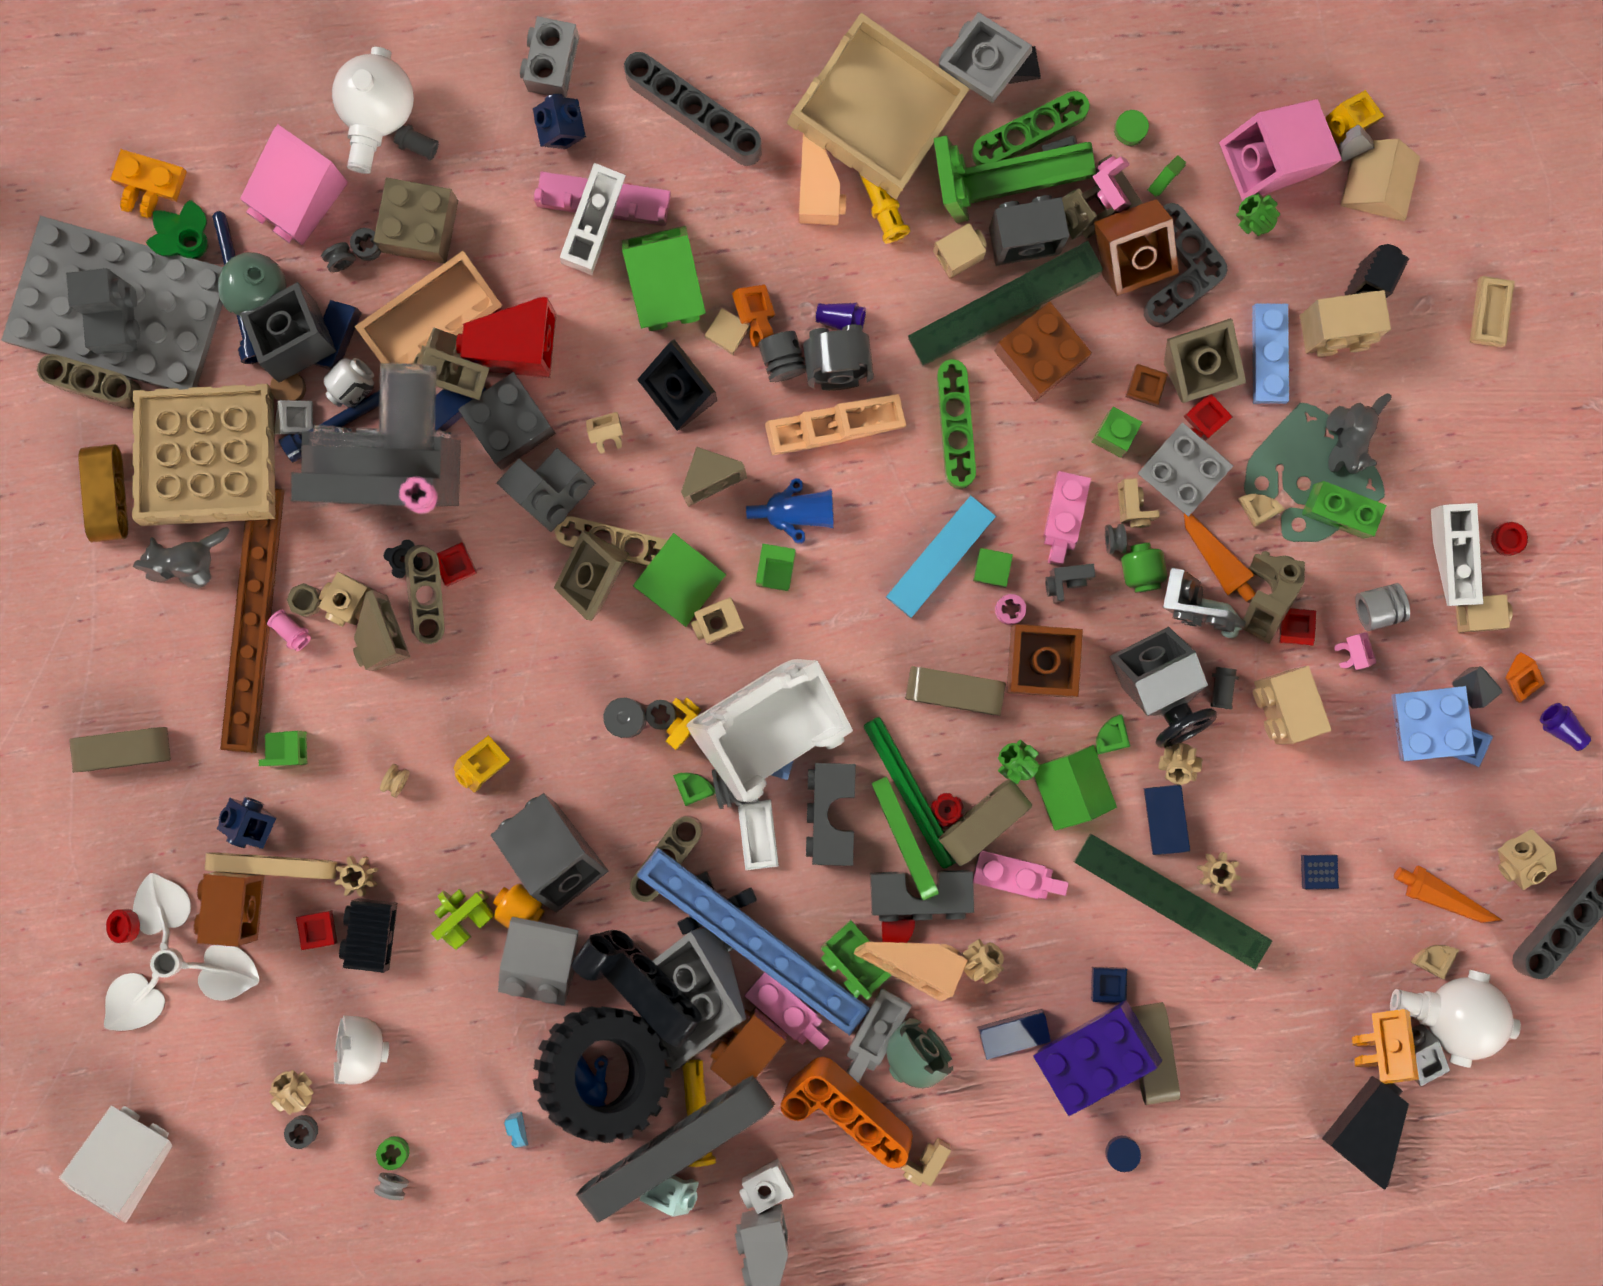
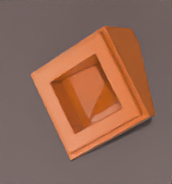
(1524, 677)

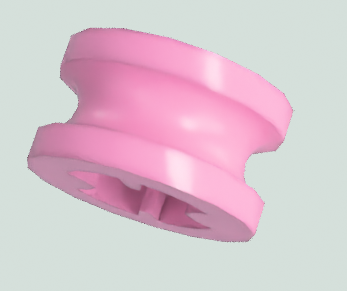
(1015, 600)

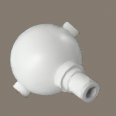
(373, 101)
(1464, 1015)

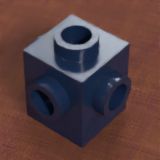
(559, 122)
(245, 823)

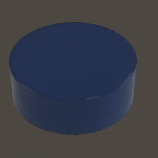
(1123, 1153)

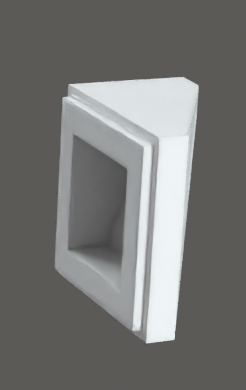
(293, 417)

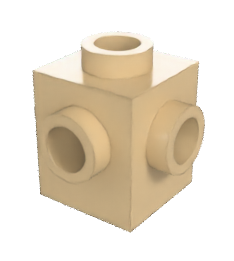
(334, 595)
(1526, 859)

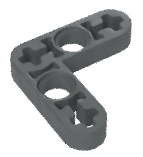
(1194, 275)

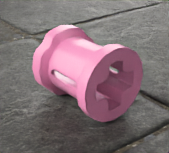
(411, 487)

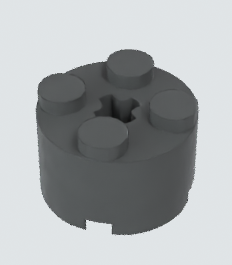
(838, 357)

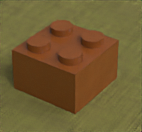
(1137, 247)
(1042, 351)
(1044, 661)
(229, 908)
(748, 1048)

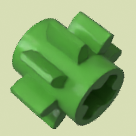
(1258, 214)
(1018, 761)

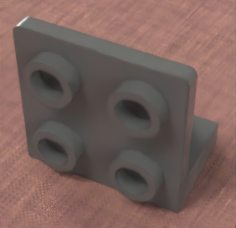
(1184, 598)

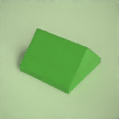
(1074, 788)

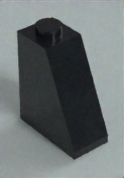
(1371, 1130)

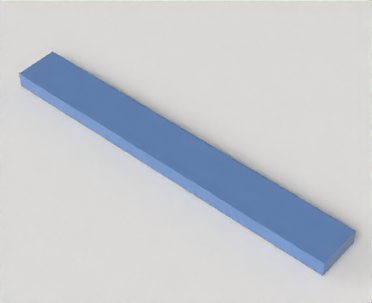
(753, 941)

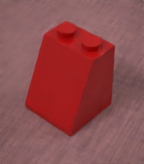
(512, 339)

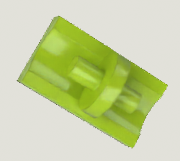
(451, 929)

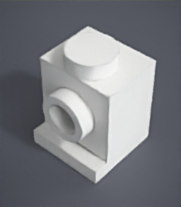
(771, 1176)

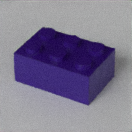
(1097, 1058)

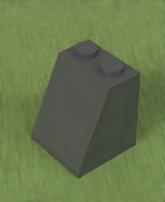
(548, 853)

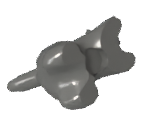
(1354, 431)
(186, 561)

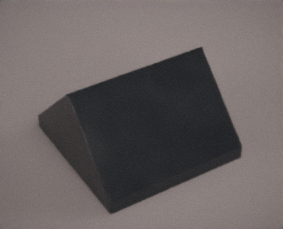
(677, 386)

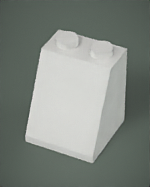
(117, 1162)

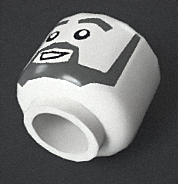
(348, 382)

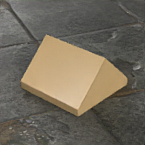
(1382, 179)

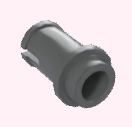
(416, 142)
(1223, 687)

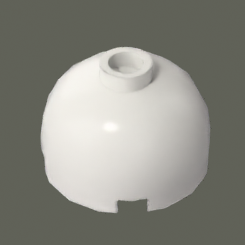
(358, 1050)

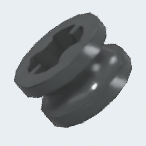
(363, 234)
(338, 257)
(1115, 539)
(669, 710)
(307, 1122)

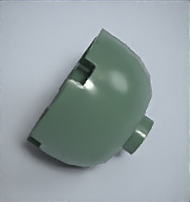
(249, 282)
(917, 1056)

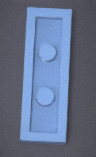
(1270, 353)

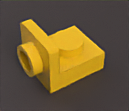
(1354, 111)
(678, 729)
(480, 764)

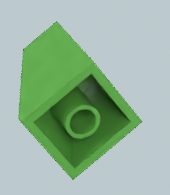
(663, 278)

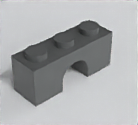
(829, 844)
(892, 899)

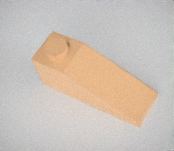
(819, 187)
(927, 967)

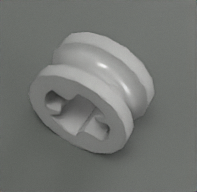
(391, 1186)

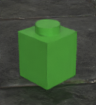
(1117, 432)

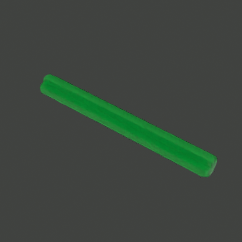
(908, 789)

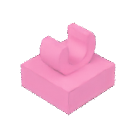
(1360, 651)

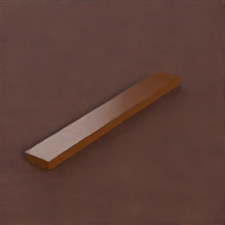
(251, 632)

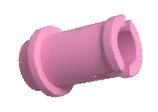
(289, 630)

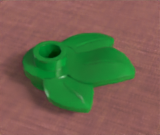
(176, 230)

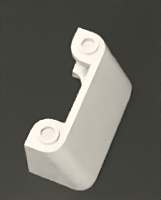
(770, 725)

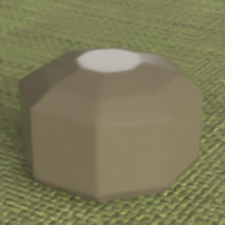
(304, 600)

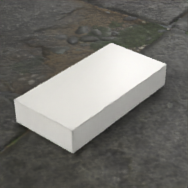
(758, 835)

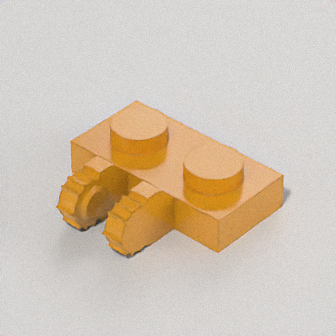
(149, 176)
(1393, 1046)

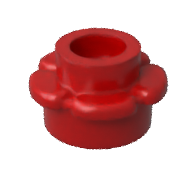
(956, 807)

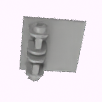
(1185, 469)

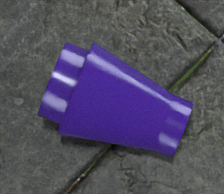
(840, 315)
(1564, 725)

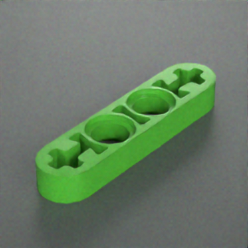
(1028, 126)
(956, 424)
(905, 838)

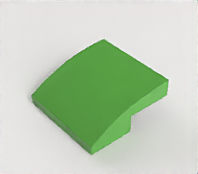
(679, 579)

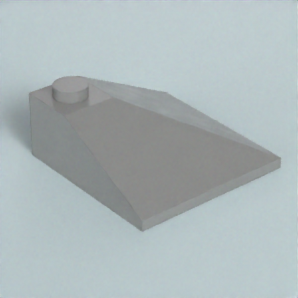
(707, 978)

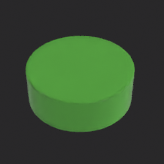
(1131, 127)

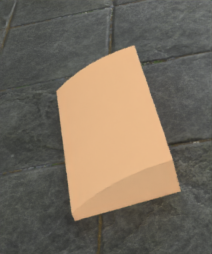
(440, 300)

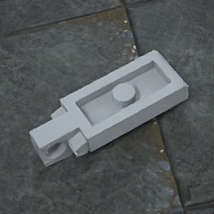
(873, 1036)

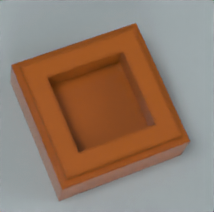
(1146, 385)

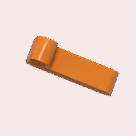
(850, 1108)

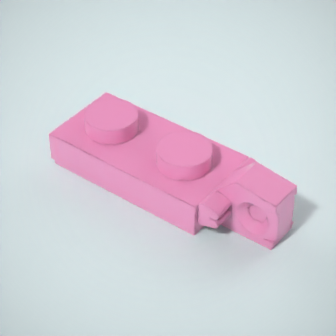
(1065, 514)
(1016, 876)
(787, 1011)

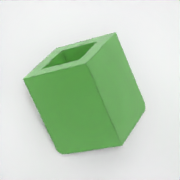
(775, 567)
(285, 748)

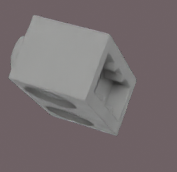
(556, 57)

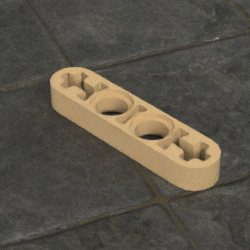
(619, 537)
(270, 865)

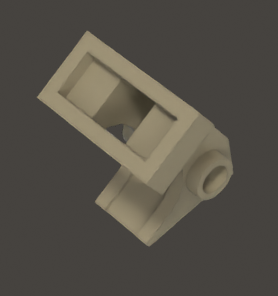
(1079, 215)
(441, 352)
(1267, 611)

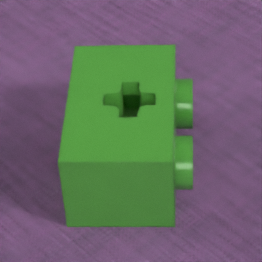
(1344, 509)

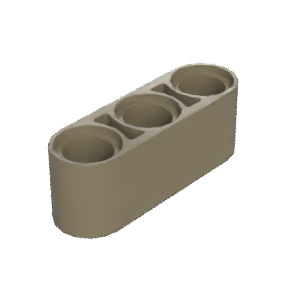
(75, 375)
(433, 608)
(955, 690)
(119, 749)
(985, 822)
(678, 846)
(1161, 1083)

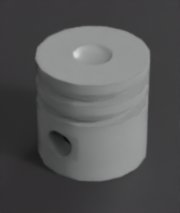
(1382, 607)

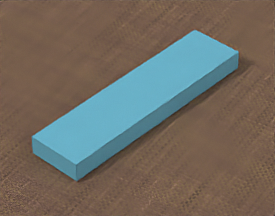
(940, 556)

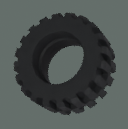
(644, 1081)

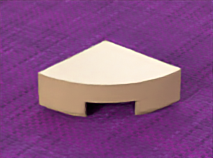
(1260, 508)
(1436, 959)

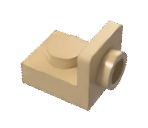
(1130, 499)
(932, 1159)

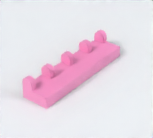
(633, 204)

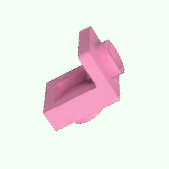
(1111, 193)

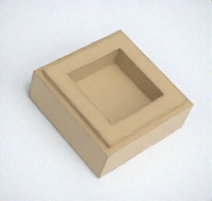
(727, 331)

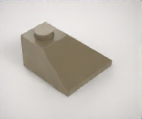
(378, 634)

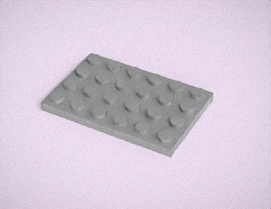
(174, 304)

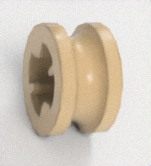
(394, 780)

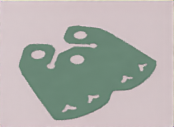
(1304, 452)

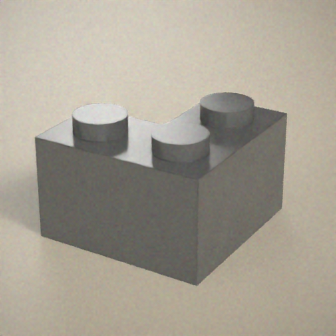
(106, 310)
(549, 490)

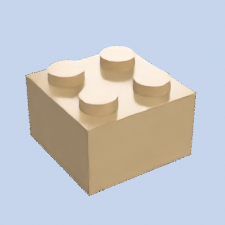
(1345, 323)
(1291, 706)

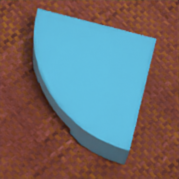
(515, 1127)

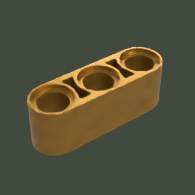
(103, 493)

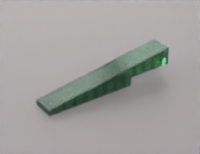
(1006, 303)
(1173, 901)

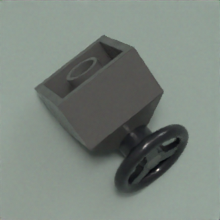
(1162, 679)

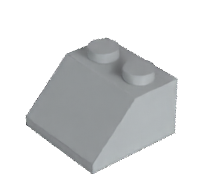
(538, 961)

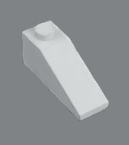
(592, 219)
(1458, 552)

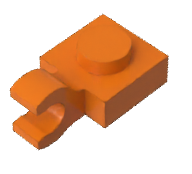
(755, 308)

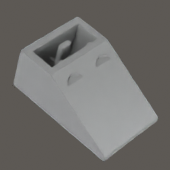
(765, 1246)

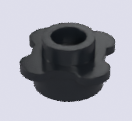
(394, 554)

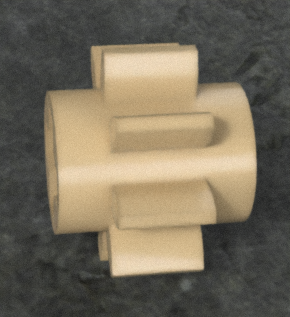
(1180, 763)
(1219, 863)
(360, 884)
(983, 961)
(291, 1092)

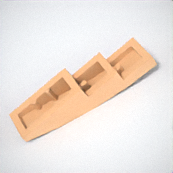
(835, 424)

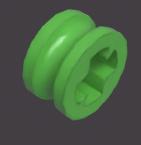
(386, 1163)

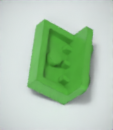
(861, 975)

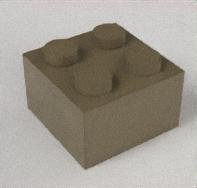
(416, 220)

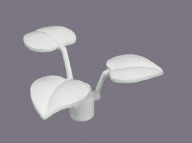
(224, 974)

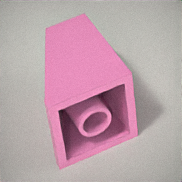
(1280, 148)
(291, 186)

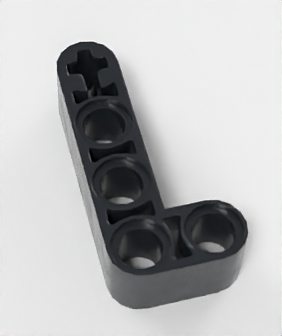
(640, 982)

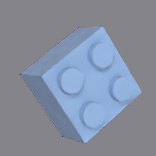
(1433, 724)

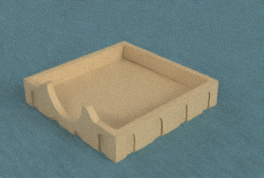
(877, 105)
(203, 455)

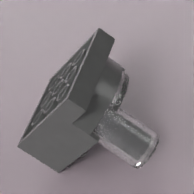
(376, 462)

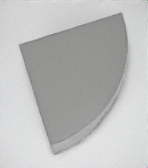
(1356, 143)

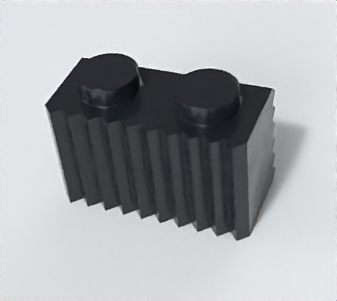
(1379, 271)
(368, 935)

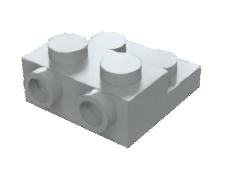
(985, 57)

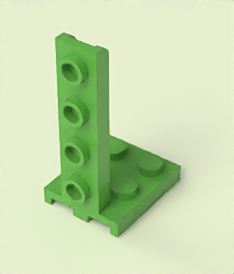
(1007, 177)

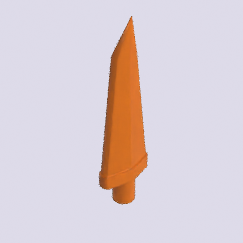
(1224, 564)
(1434, 891)

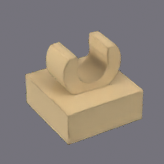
(605, 428)

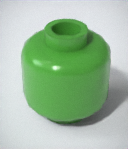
(1144, 568)

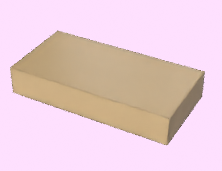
(1492, 311)

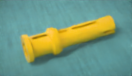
(886, 212)
(695, 1099)

